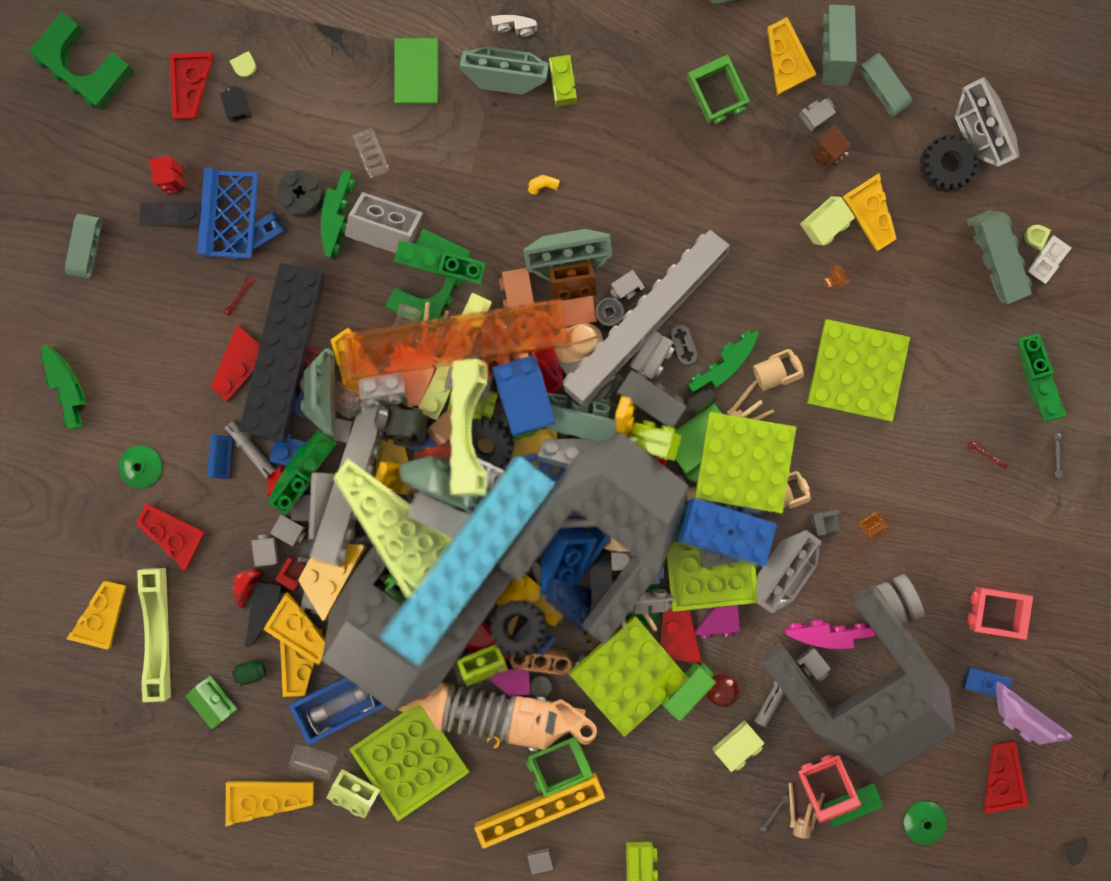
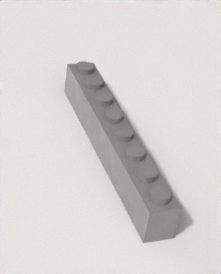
(339, 518)

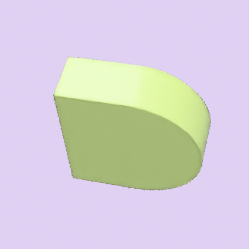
(244, 65)
(1036, 236)

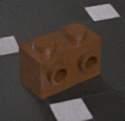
(831, 148)
(572, 281)

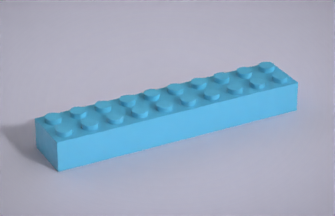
(466, 560)

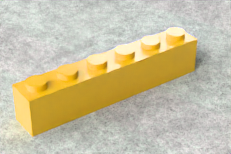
(538, 811)

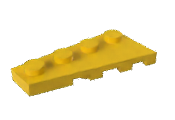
(264, 798)

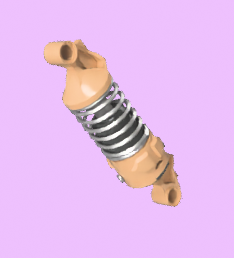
(518, 719)

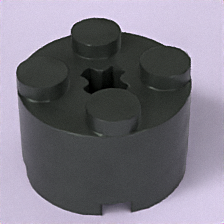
(307, 204)
(405, 427)

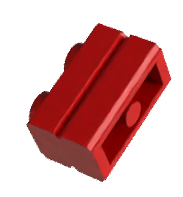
(167, 175)

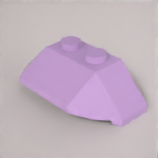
(1027, 719)

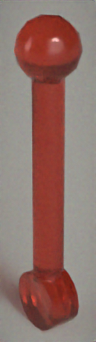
(248, 282)
(972, 445)

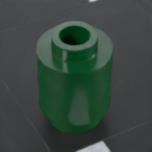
(249, 672)

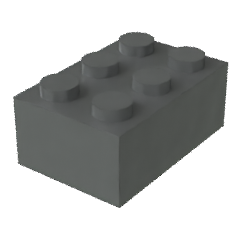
(652, 399)

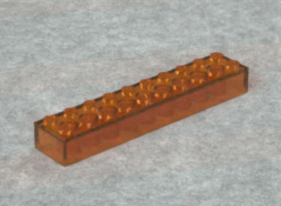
(456, 339)

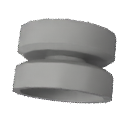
(902, 599)

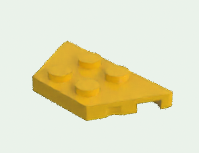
(326, 582)

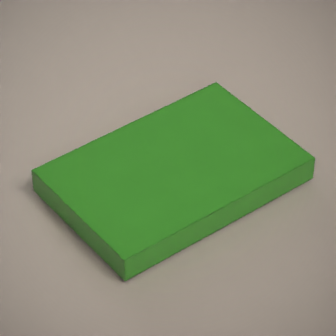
(416, 70)
(692, 441)

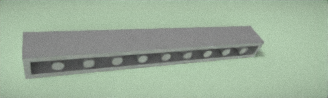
(646, 318)

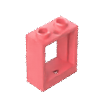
(1021, 617)
(836, 810)

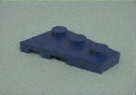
(569, 600)

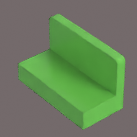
(210, 702)

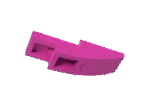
(820, 635)

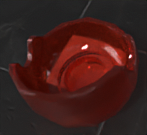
(724, 691)

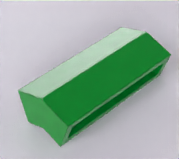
(869, 802)

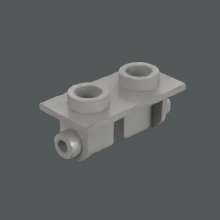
(659, 601)

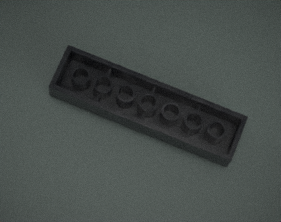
(282, 353)

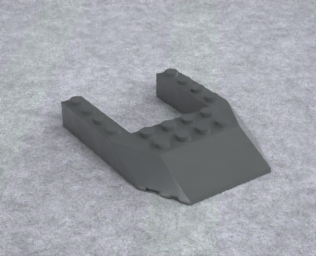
(627, 499)
(375, 666)
(888, 718)

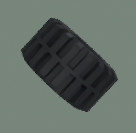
(500, 628)

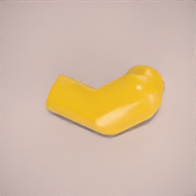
(542, 181)

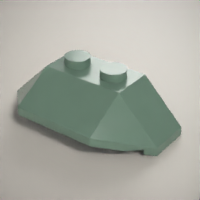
(504, 69)
(567, 249)
(320, 392)
(433, 477)

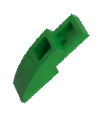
(332, 222)
(439, 262)
(731, 357)
(62, 378)
(1039, 378)
(299, 470)

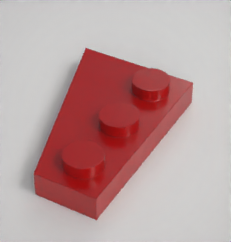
(188, 82)
(236, 364)
(172, 534)
(244, 585)
(678, 636)
(1005, 780)

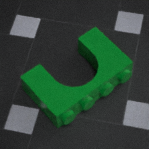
(52, 51)
(443, 298)

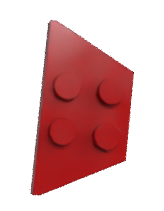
(550, 370)

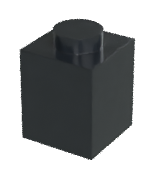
(235, 104)

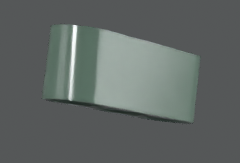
(886, 85)
(83, 246)

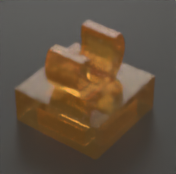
(838, 276)
(873, 525)

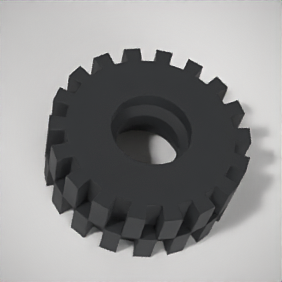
(937, 174)
(498, 436)

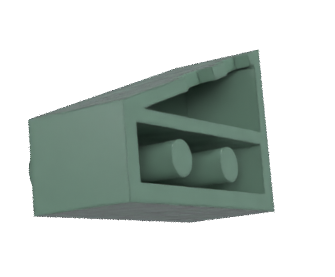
(839, 44)

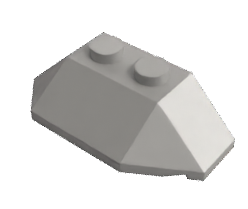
(986, 124)
(787, 570)

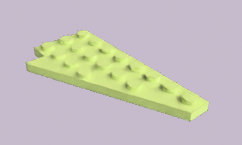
(402, 542)

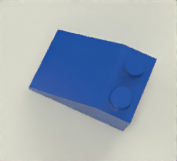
(523, 395)
(566, 556)

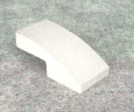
(1049, 259)

